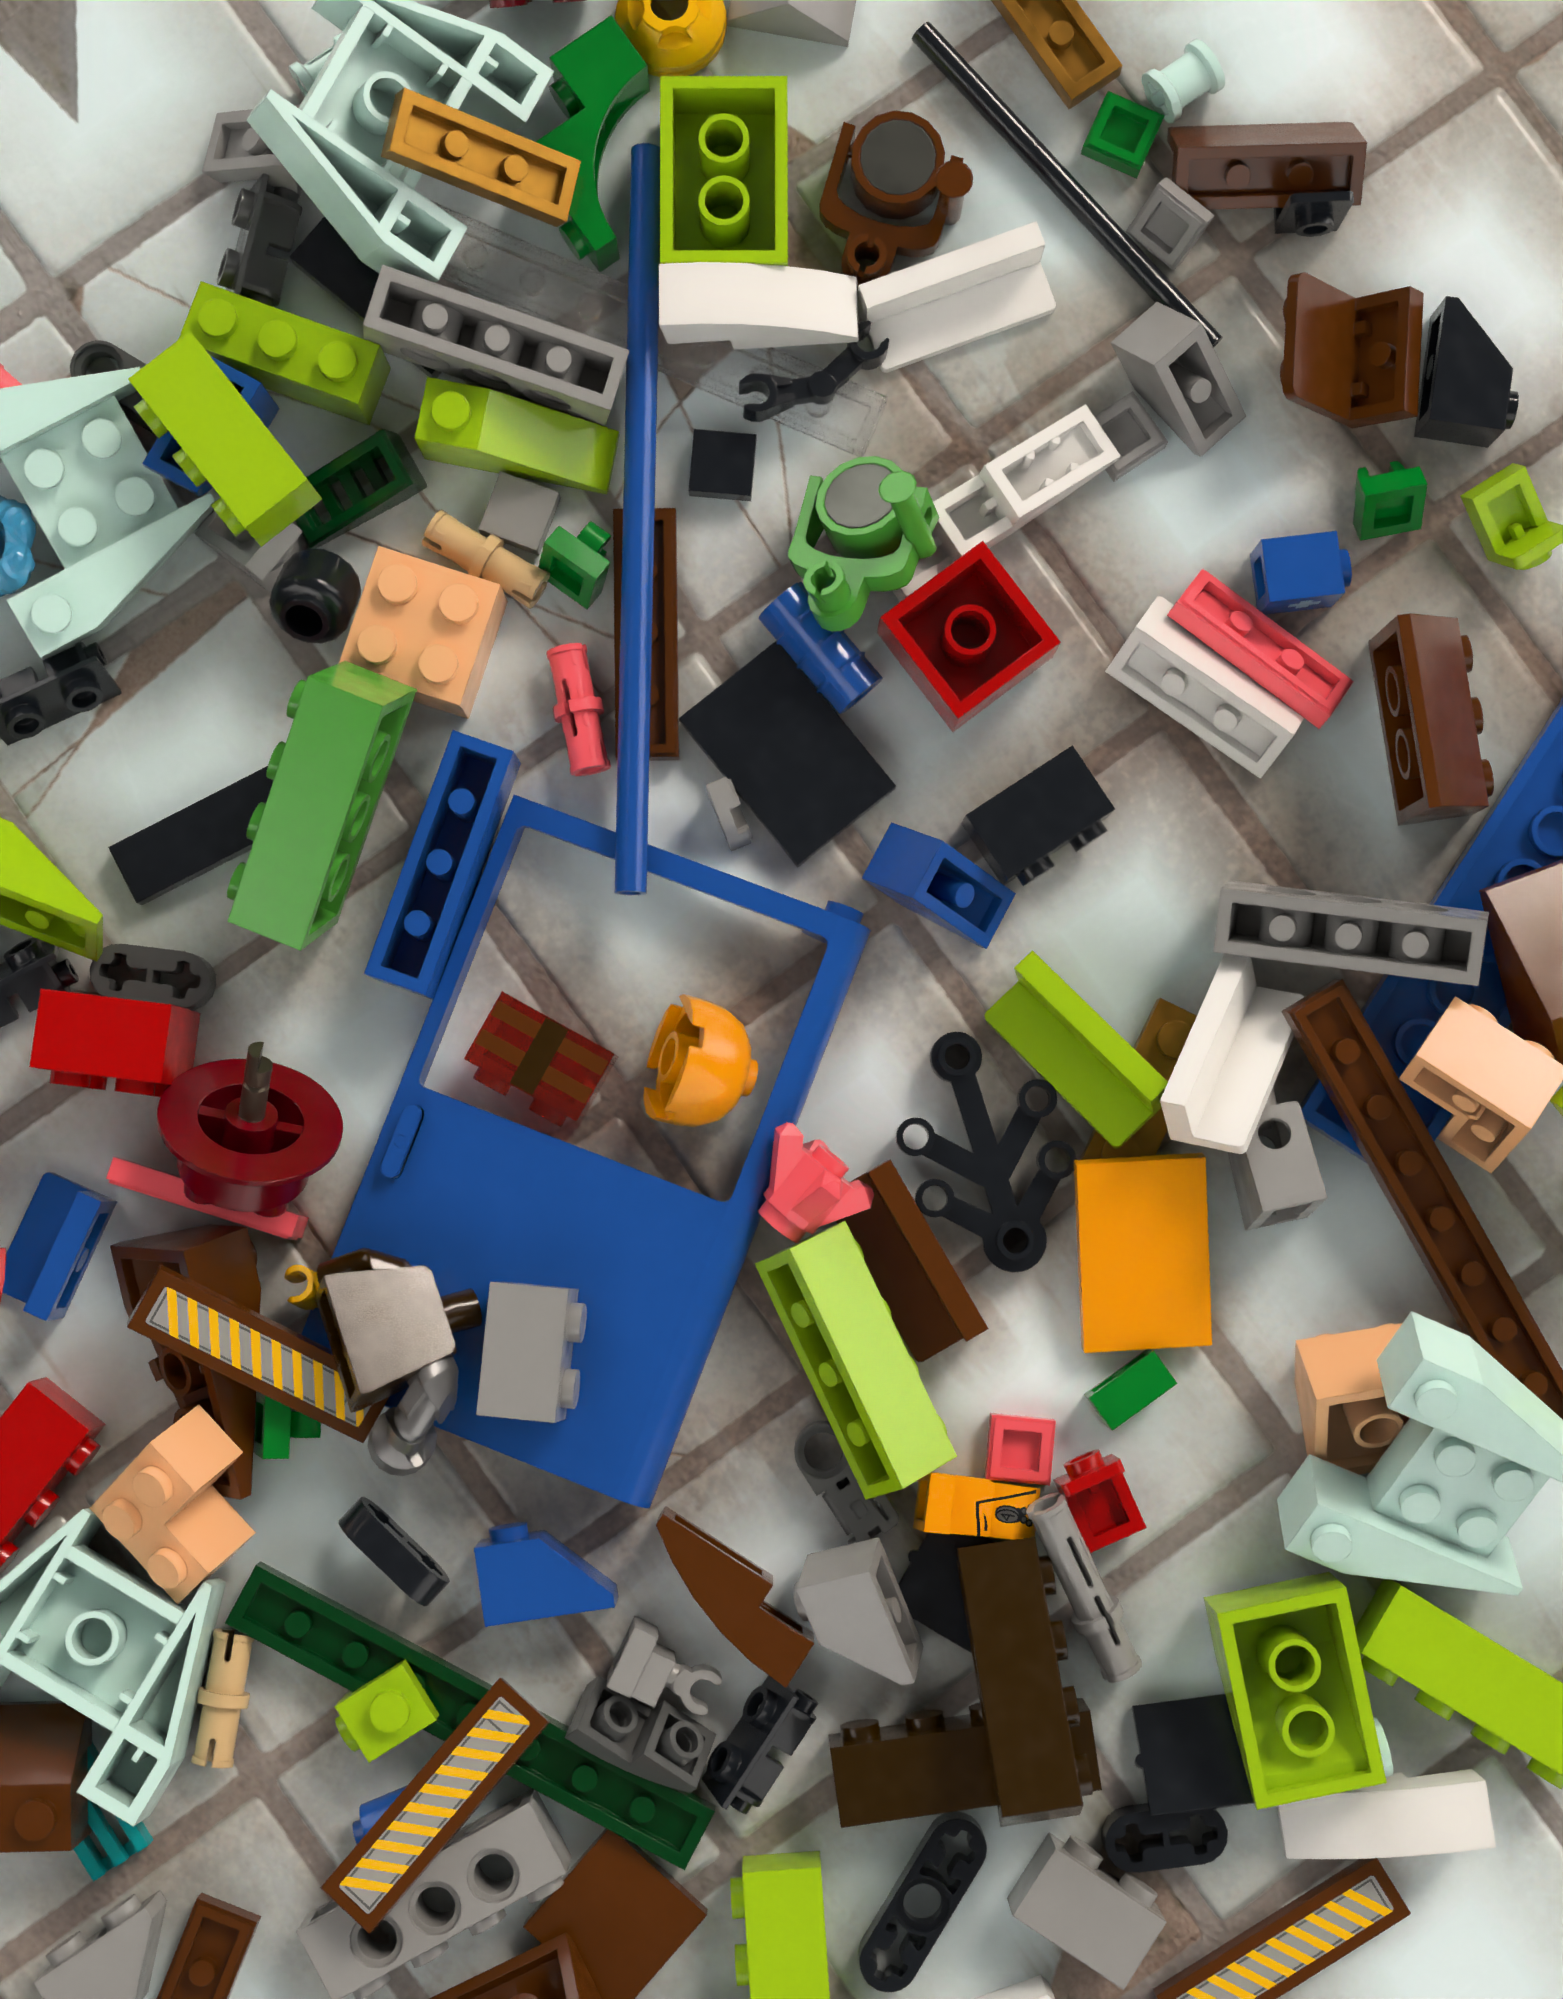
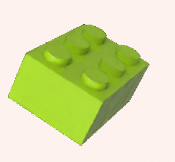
(724, 169)

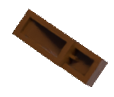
(733, 1598)

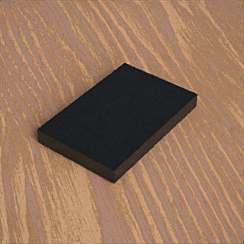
(787, 753)

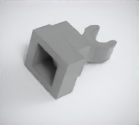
(646, 1667)

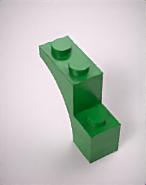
(594, 87)

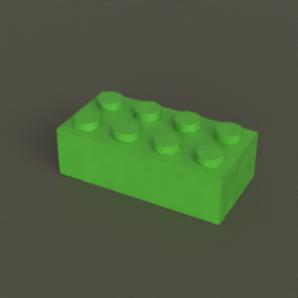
(319, 803)

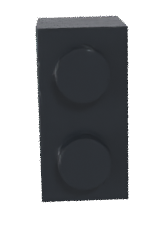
(1038, 817)

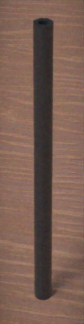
(1055, 175)

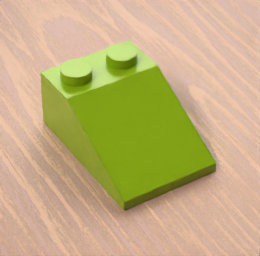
(1296, 1689)

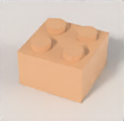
(426, 629)

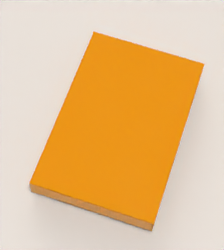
(1143, 1252)

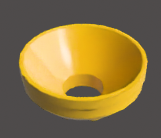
(675, 45)

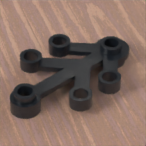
(990, 1162)

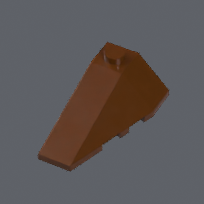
(226, 1263)

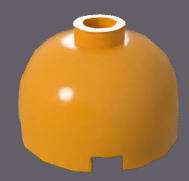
(700, 1064)

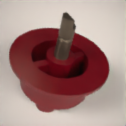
(248, 1132)

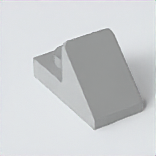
(241, 155)
(243, 551)

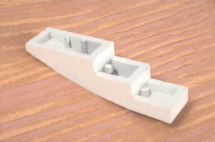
(1015, 490)

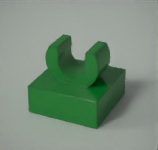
(1389, 501)
(577, 563)
(276, 1425)

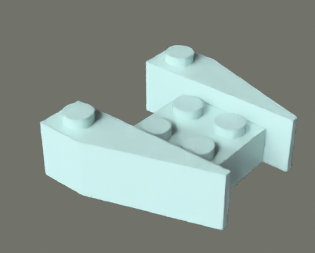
(341, 126)
(93, 501)
(1447, 1481)
(113, 1655)

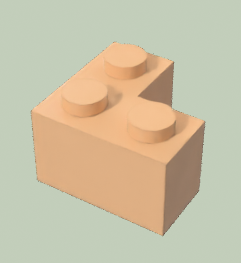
(1485, 1079)
(171, 1511)

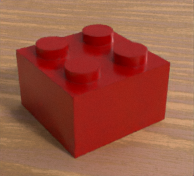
(967, 636)
(117, 1038)

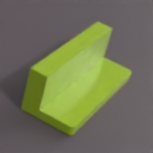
(1077, 1052)

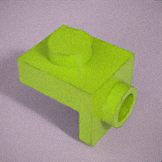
(1511, 519)
(384, 1712)

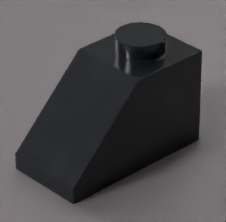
(1463, 381)

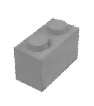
(530, 1352)
(1087, 1909)

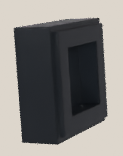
(722, 465)

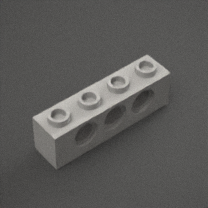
(494, 346)
(1351, 932)
(517, 1830)

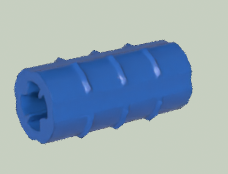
(824, 656)

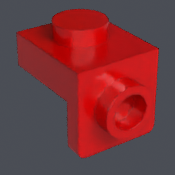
(1099, 1499)

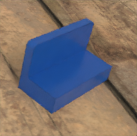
(55, 1245)

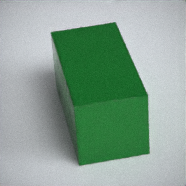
(1130, 1389)

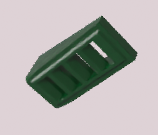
(386, 495)

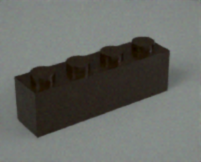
(1020, 1682)
(924, 1765)

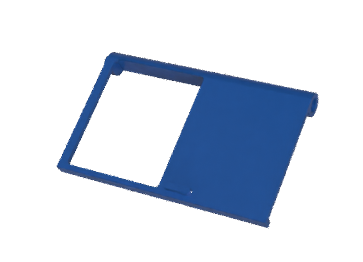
(527, 1208)

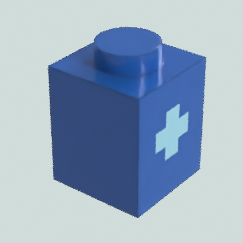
(1299, 572)

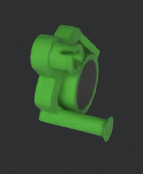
(877, 527)

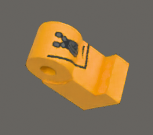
(973, 1507)

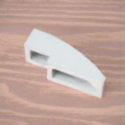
(756, 305)
(1392, 1819)

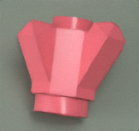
(808, 1186)

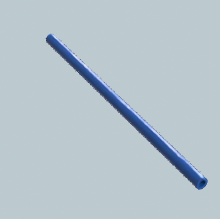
(638, 523)

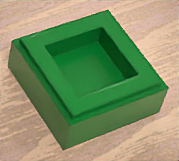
(1122, 134)

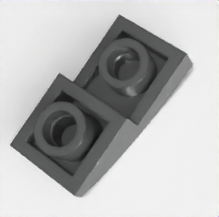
(645, 1742)

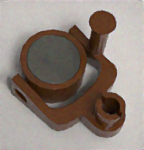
(896, 176)

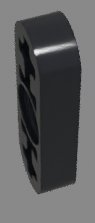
(882, 1933)

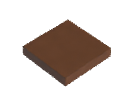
(620, 1915)

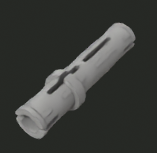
(1095, 1611)

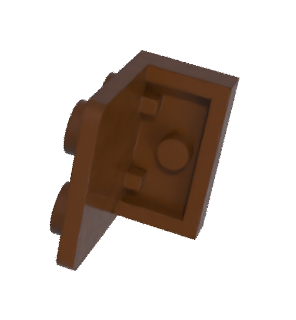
(1351, 353)

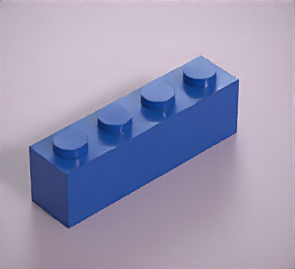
(443, 864)

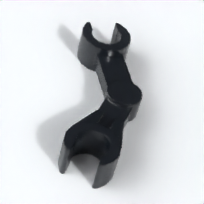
(820, 388)

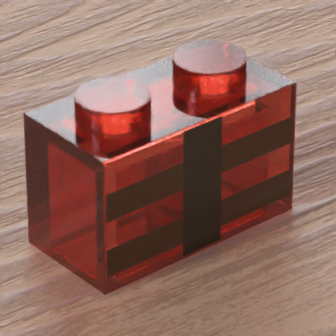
(540, 1059)

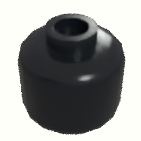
(315, 596)

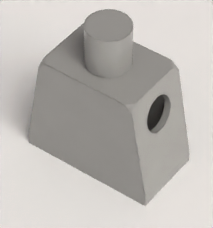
(1280, 1181)

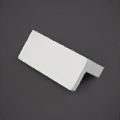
(957, 297)
(1203, 691)
(1228, 1060)

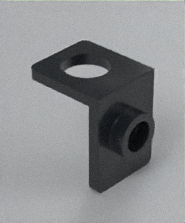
(1313, 213)

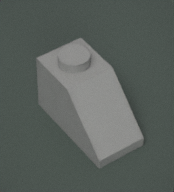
(1179, 376)
(860, 1609)

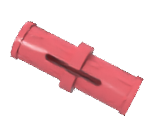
(578, 709)

